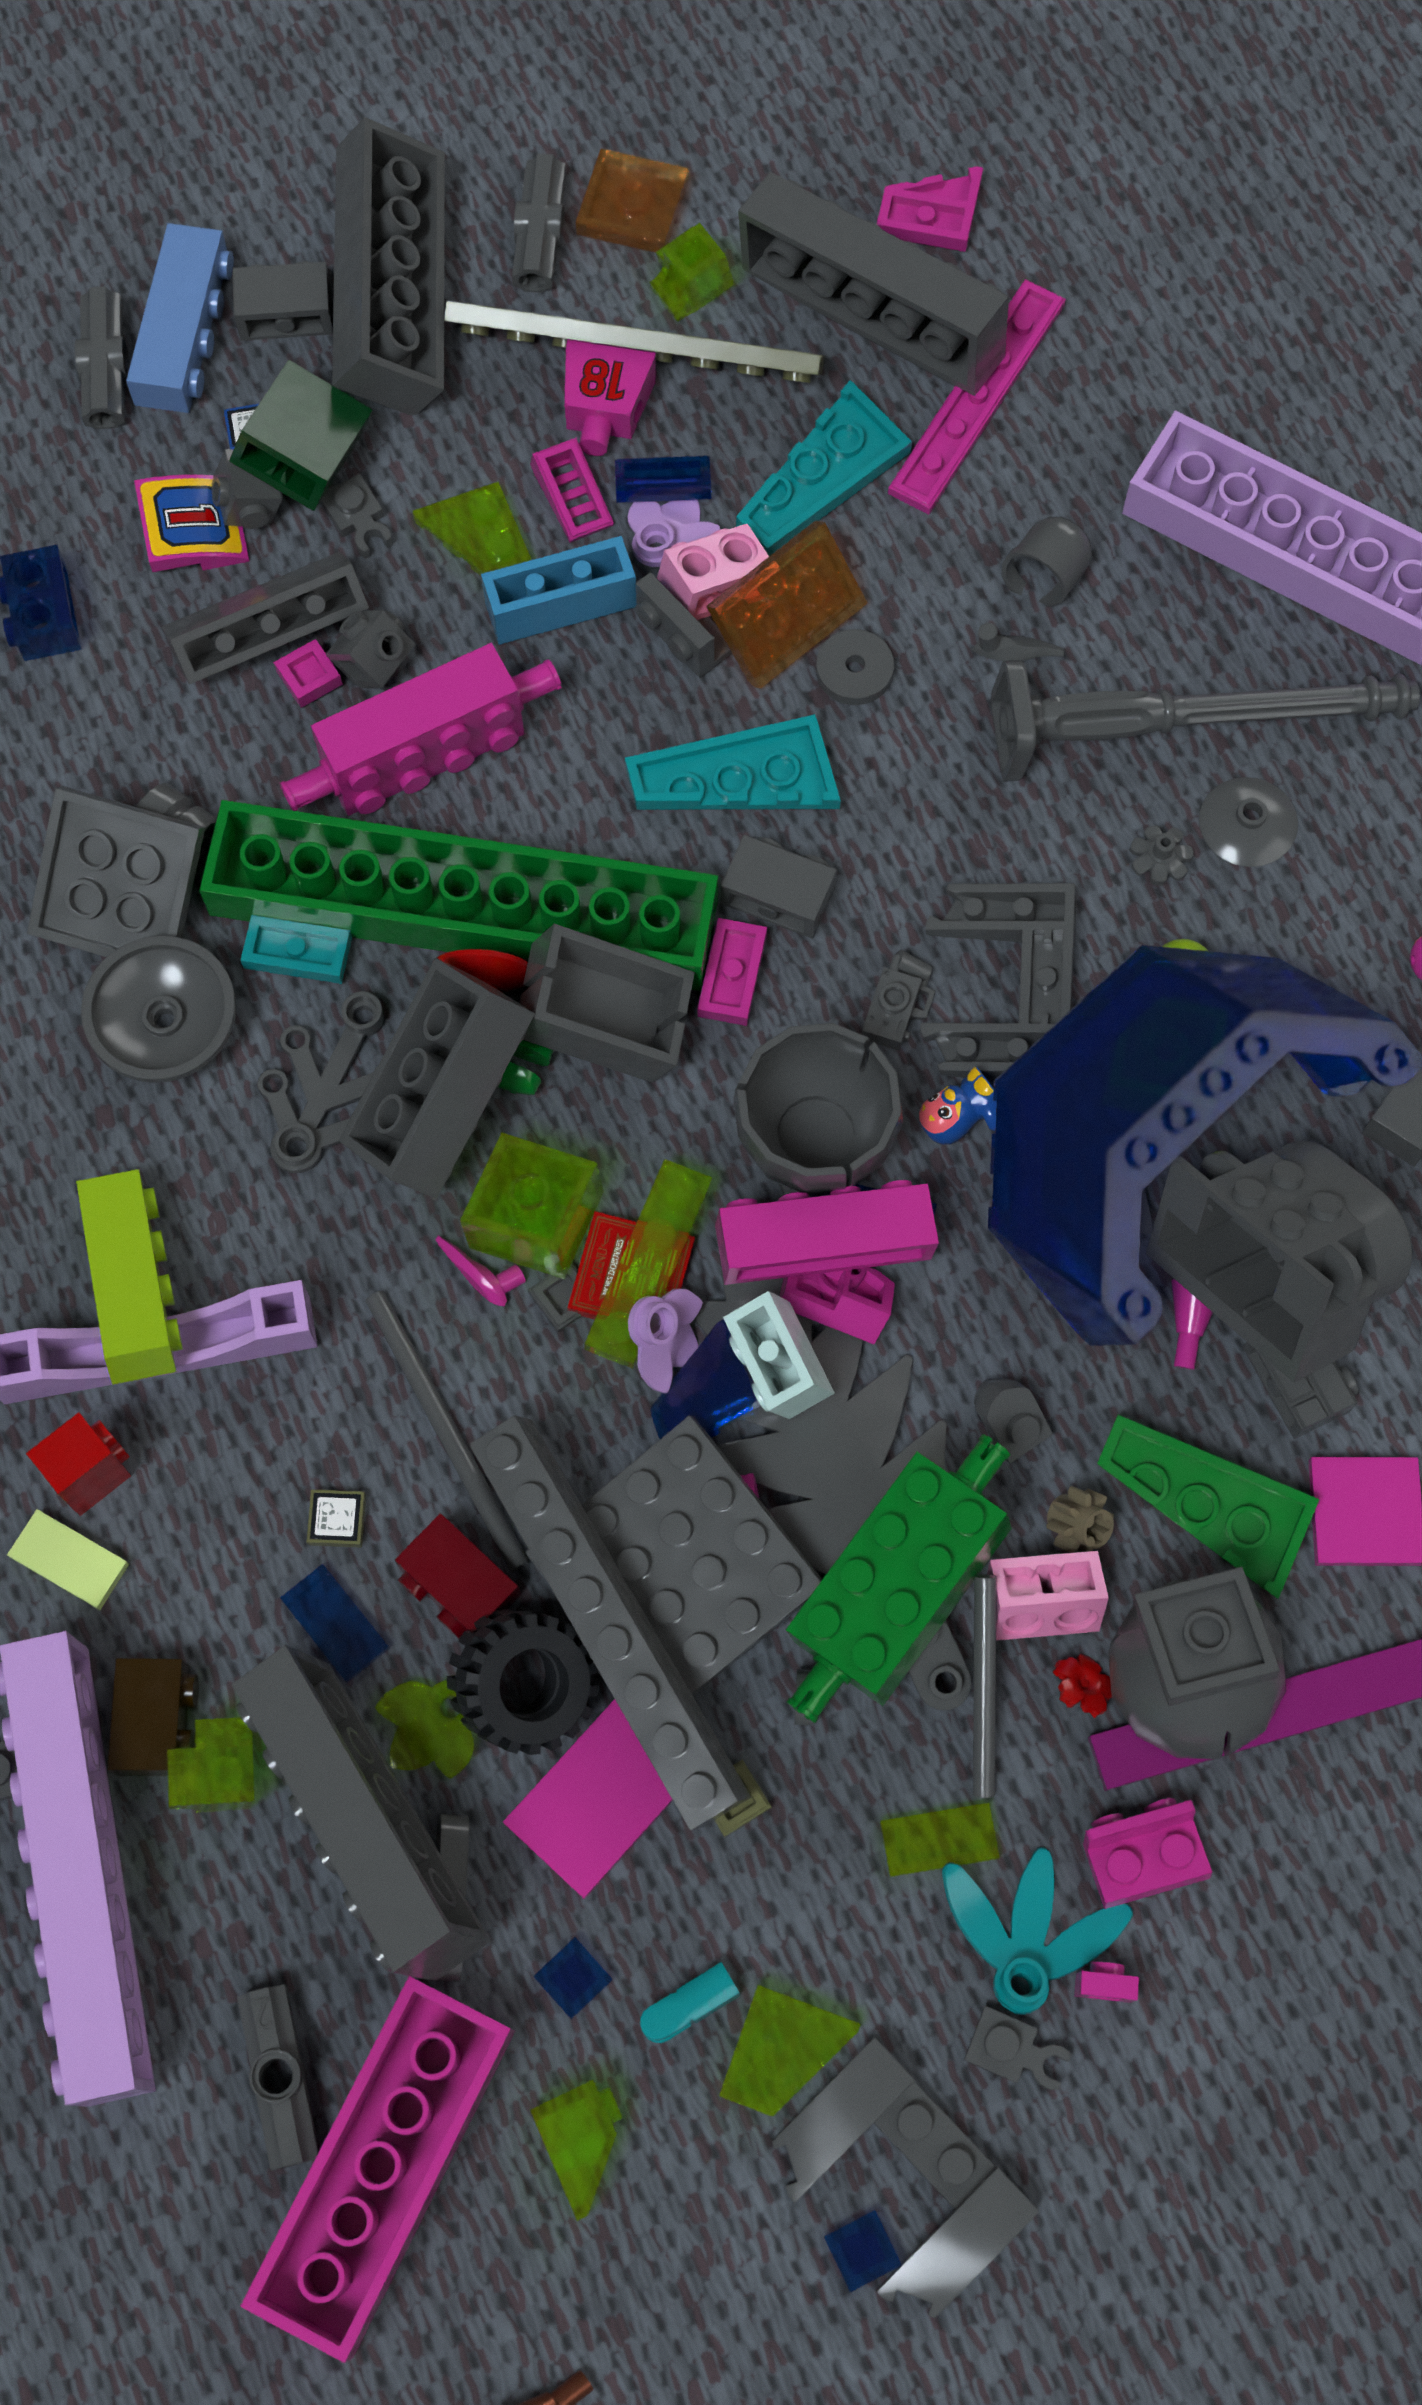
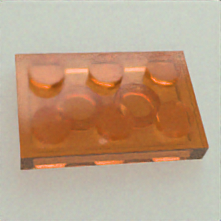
(787, 604)

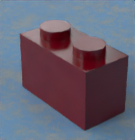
(454, 1577)

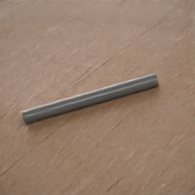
(984, 1685)

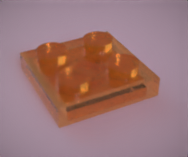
(632, 201)

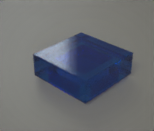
(573, 1978)
(862, 2250)

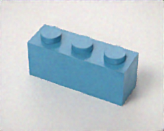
(559, 590)

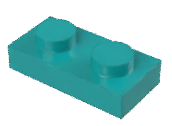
(296, 949)

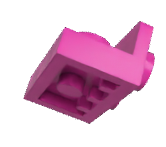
(1146, 1852)

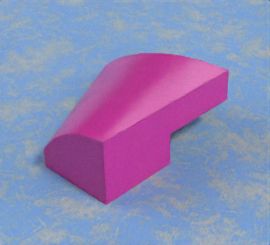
(845, 1300)

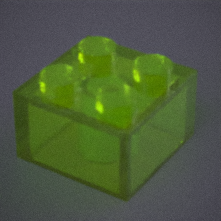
(532, 1205)

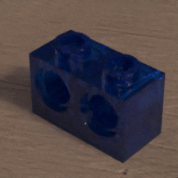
(44, 603)

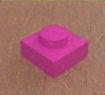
(308, 673)
(1106, 1982)

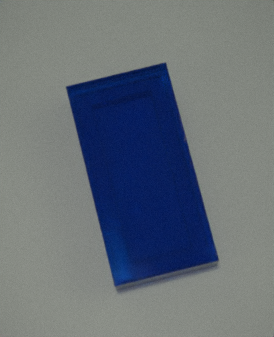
(662, 479)
(334, 1623)

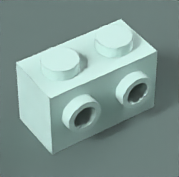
(777, 1356)

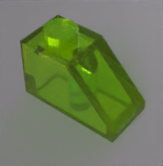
(579, 2140)

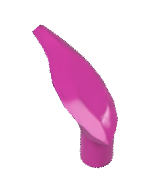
(480, 1277)

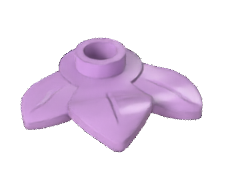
(667, 525)
(663, 1334)

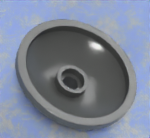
(152, 980)

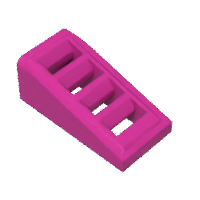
(557, 457)

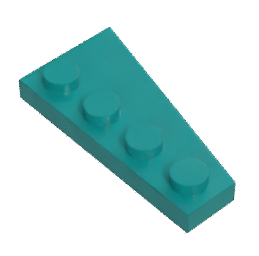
(835, 461)

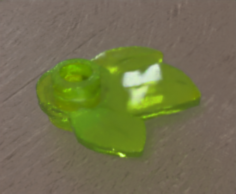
(423, 1730)

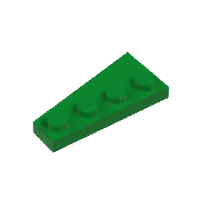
(1219, 1503)

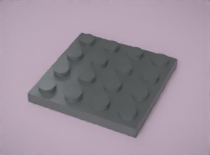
(699, 1553)

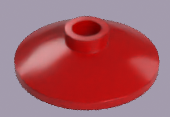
(495, 968)

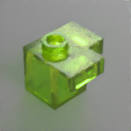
(691, 272)
(214, 1772)

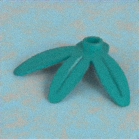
(1025, 1951)

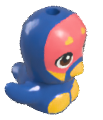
(957, 1109)

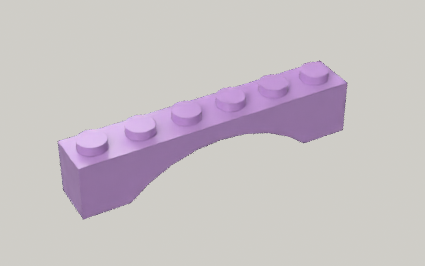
(235, 1330)

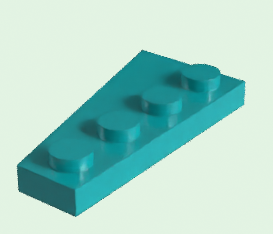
(747, 769)

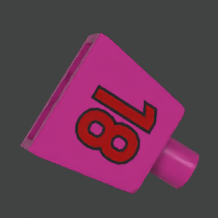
(605, 391)

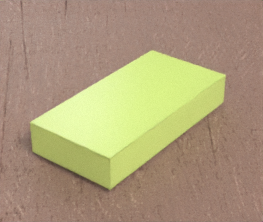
(68, 1559)

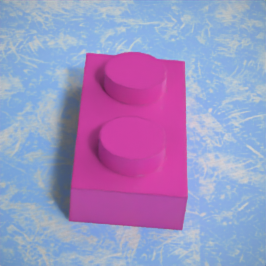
(732, 971)

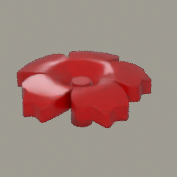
(1083, 1684)

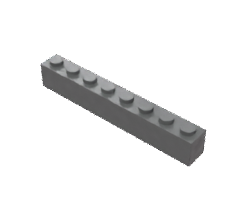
(610, 1622)

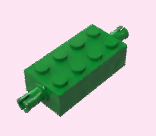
(899, 1578)

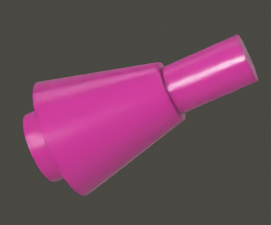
(1191, 1322)

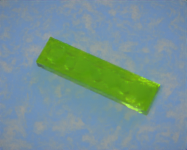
(649, 1257)

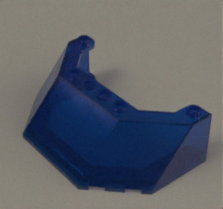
(1131, 1087)

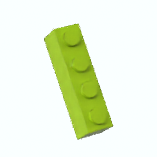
(126, 1276)

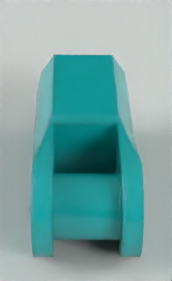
(688, 2005)

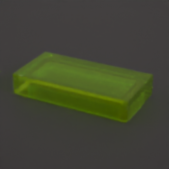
(939, 1837)

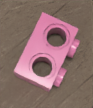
(709, 566)
(1049, 1595)

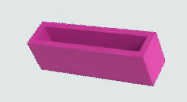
(825, 1232)

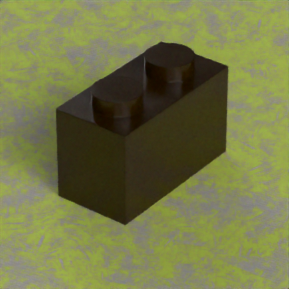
(150, 1714)

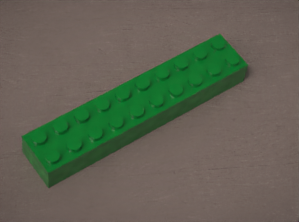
(448, 887)

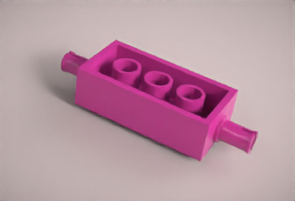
(419, 731)

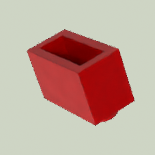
(81, 1462)

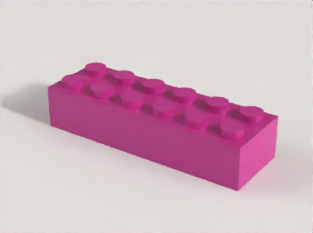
(378, 2170)

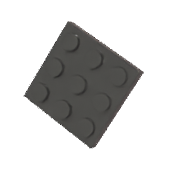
(112, 873)

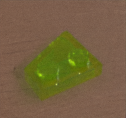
(476, 528)
(781, 2050)

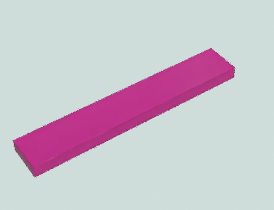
(966, 416)

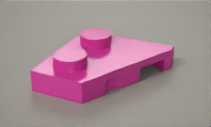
(932, 210)

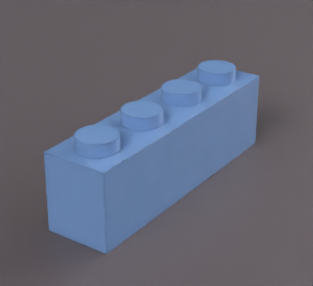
(179, 318)

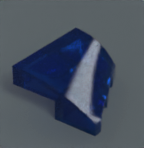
(708, 1386)

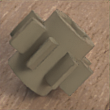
(1080, 1520)

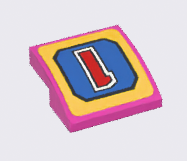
(185, 525)

